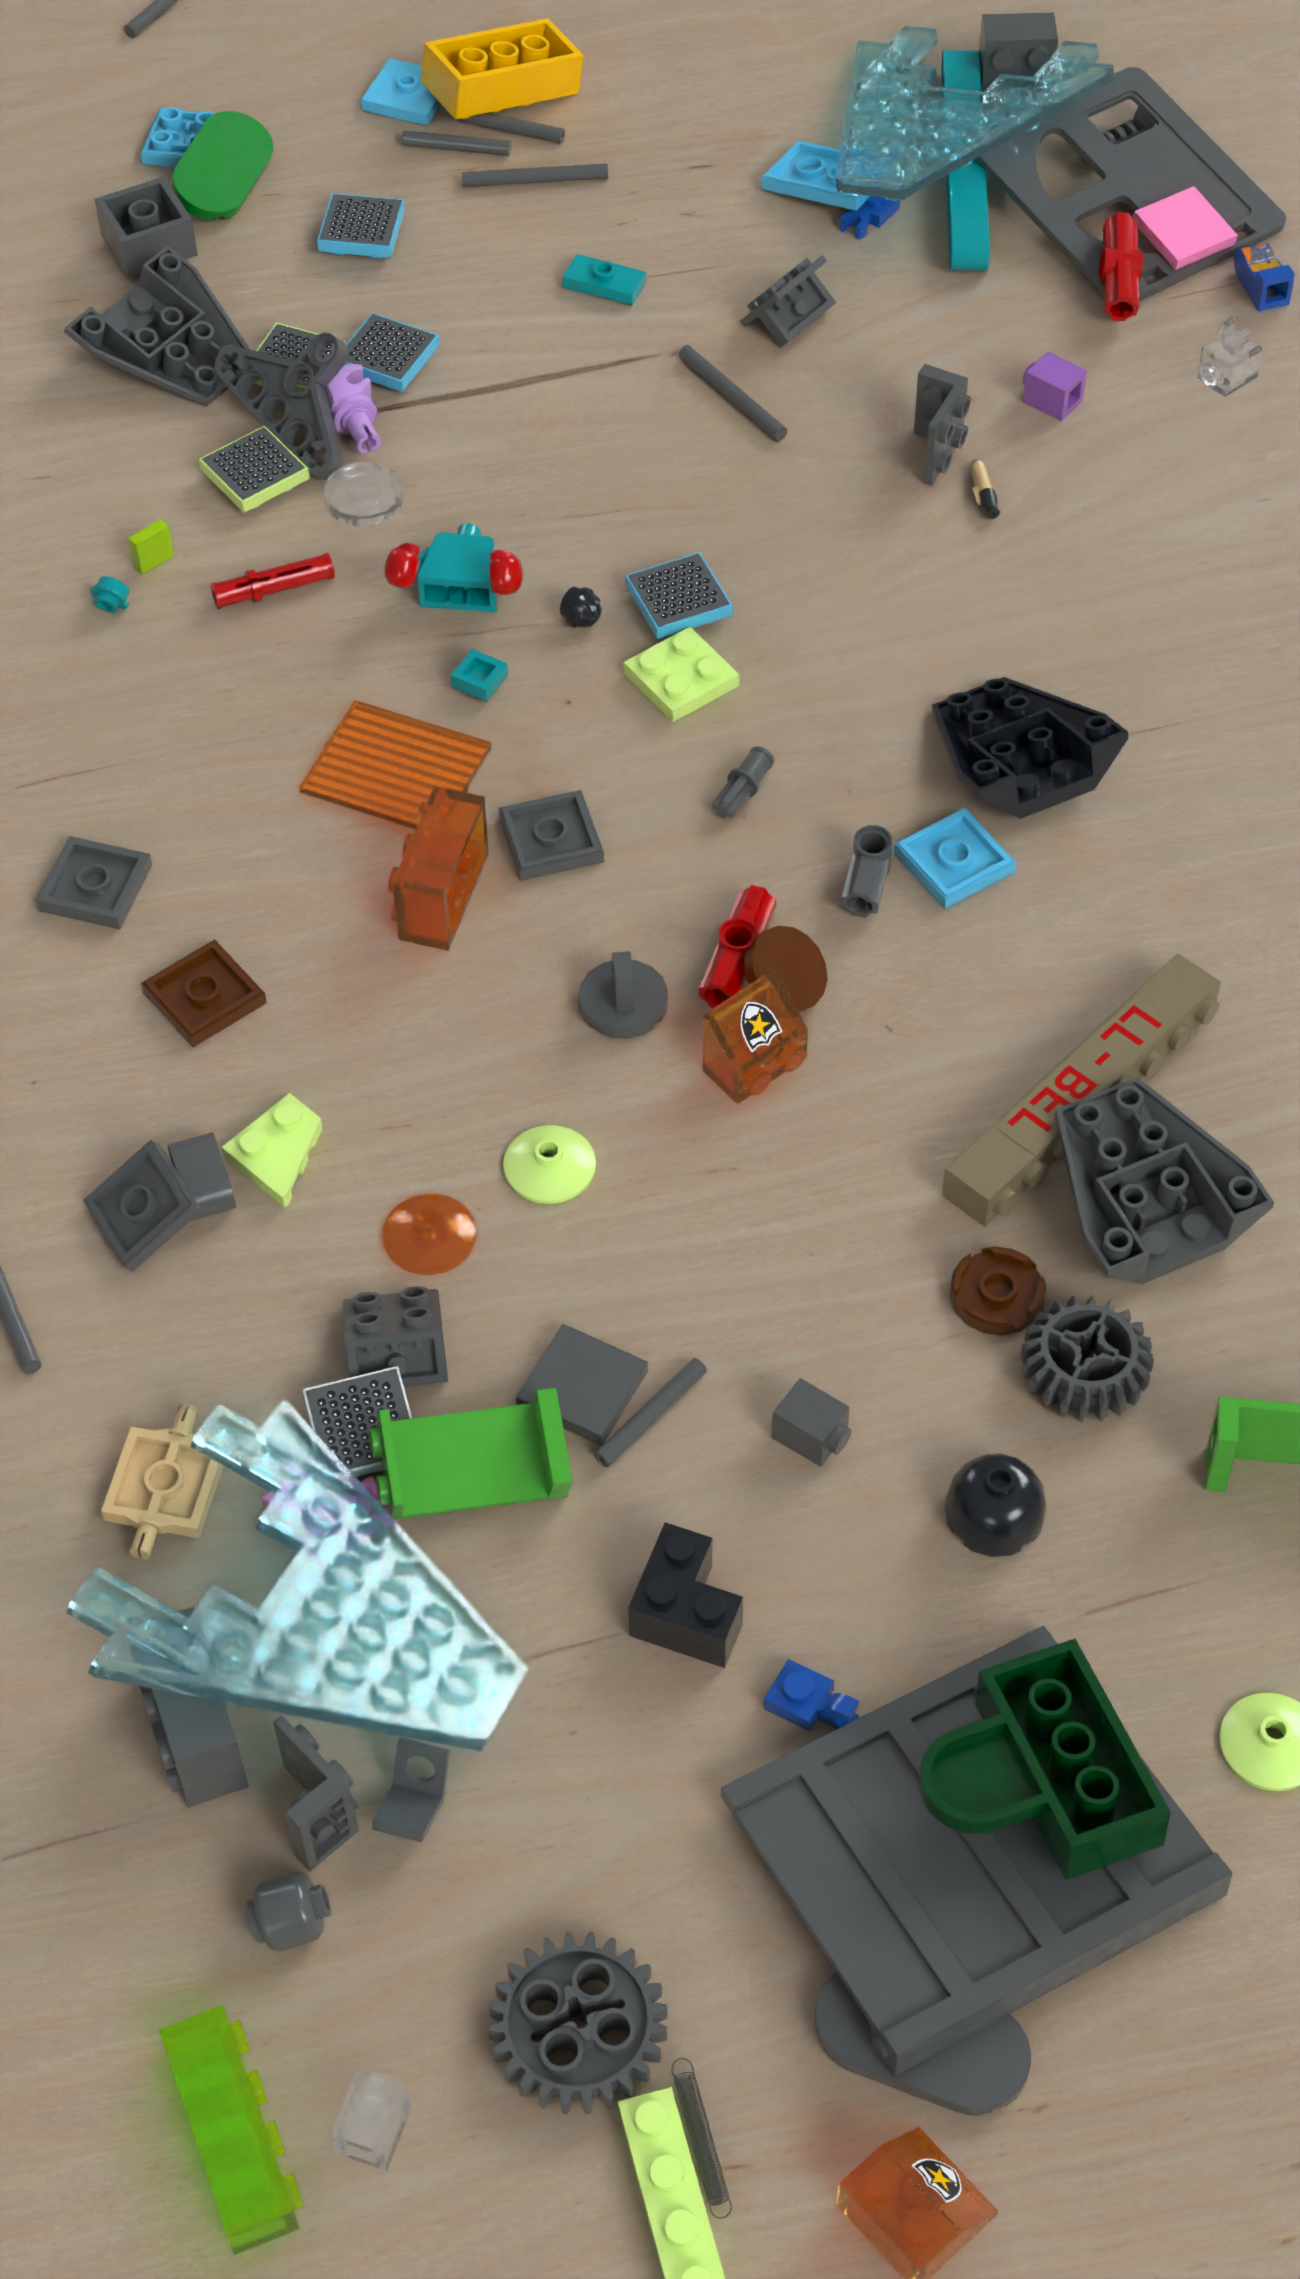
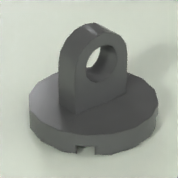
(623, 997)

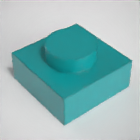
(479, 675)

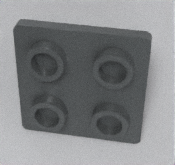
(792, 302)

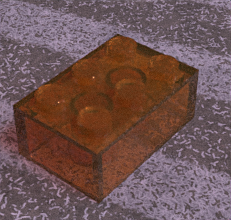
(439, 867)

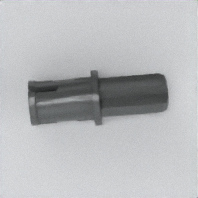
(743, 782)

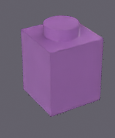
(1054, 385)

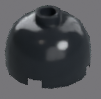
(996, 1505)

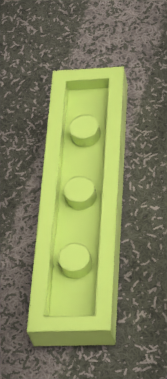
(669, 2187)

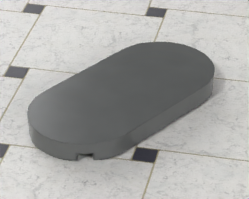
(966, 2077)

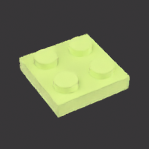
(681, 674)

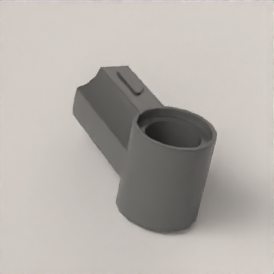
(867, 870)

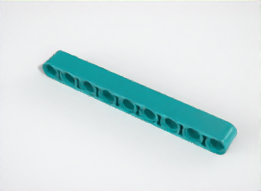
(966, 185)

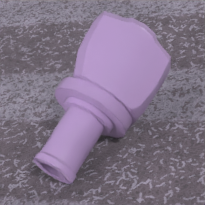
(353, 408)

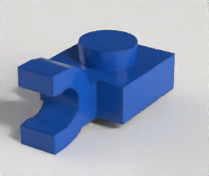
(806, 1696)

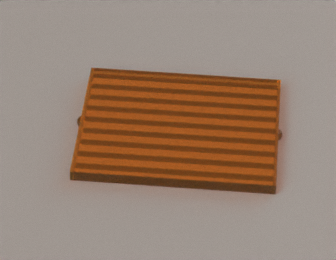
(391, 763)

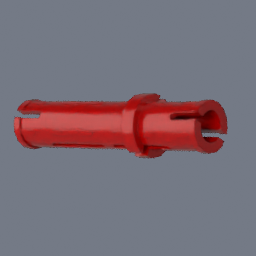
(272, 580)

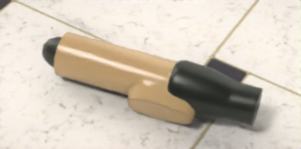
(983, 489)

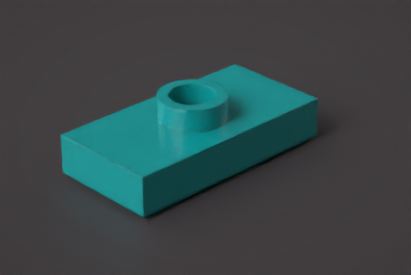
(604, 279)

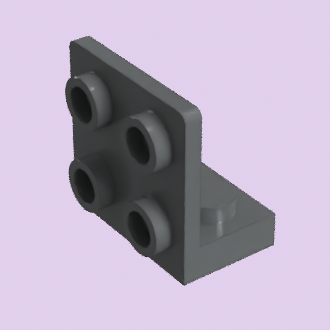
(940, 417)
(395, 1332)
(325, 1811)

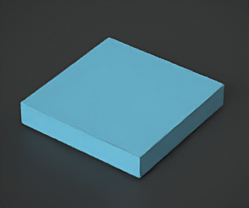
(954, 858)

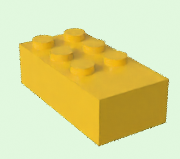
(501, 68)

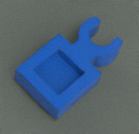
(873, 211)

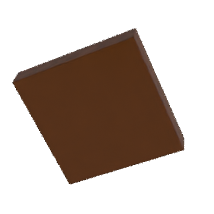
(203, 993)

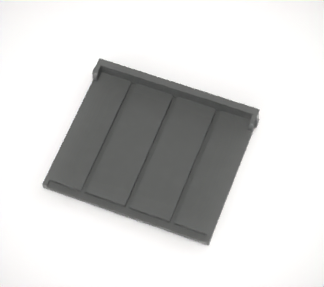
(938, 1921)

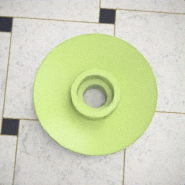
(551, 1178)
(1252, 1752)

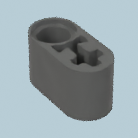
(203, 1173)

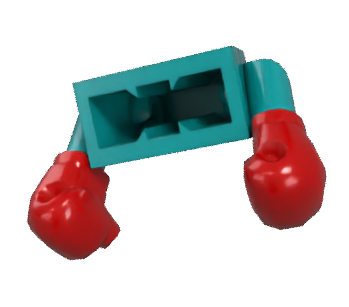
(456, 571)

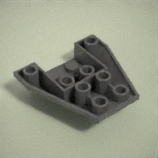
(164, 330)
(1152, 1183)

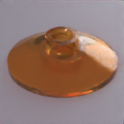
(432, 1248)

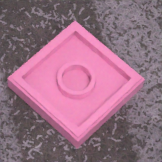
(1184, 228)

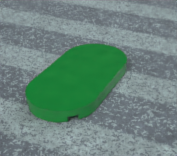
(222, 165)

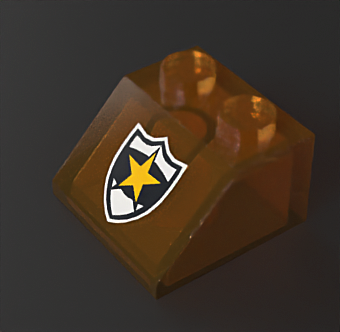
(753, 1038)
(914, 2204)

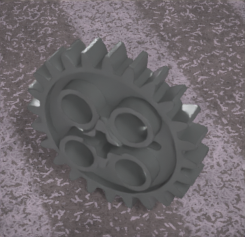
(598, 2066)

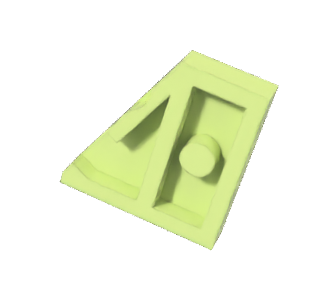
(276, 1147)

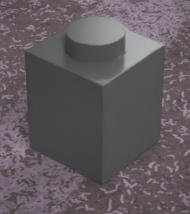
(811, 1423)

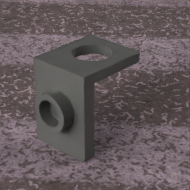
(413, 1800)

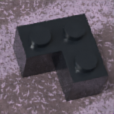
(676, 1605)

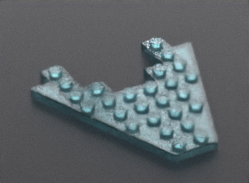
(911, 134)
(349, 1632)

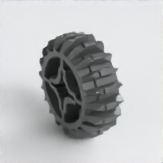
(1103, 1380)

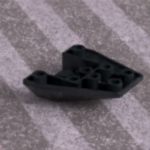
(1026, 745)

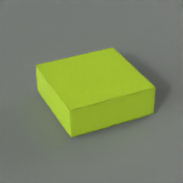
(151, 546)

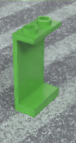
(1250, 1432)
(472, 1458)

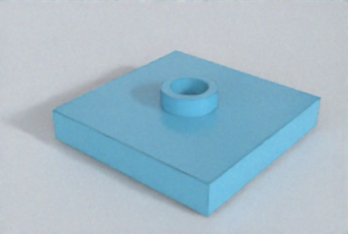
(400, 94)

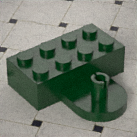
(1049, 1755)

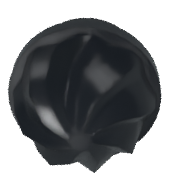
(580, 607)

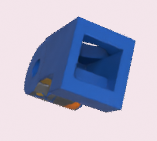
(1261, 271)

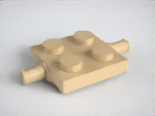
(162, 1484)

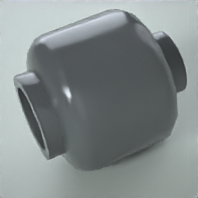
(288, 1911)

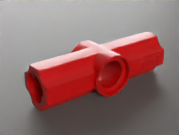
(1120, 266)
(726, 968)

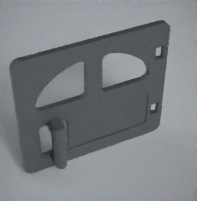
(1137, 168)

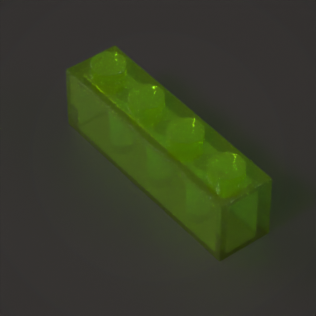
(230, 2130)

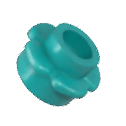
(110, 594)

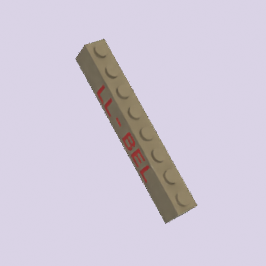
(1125, 1046)

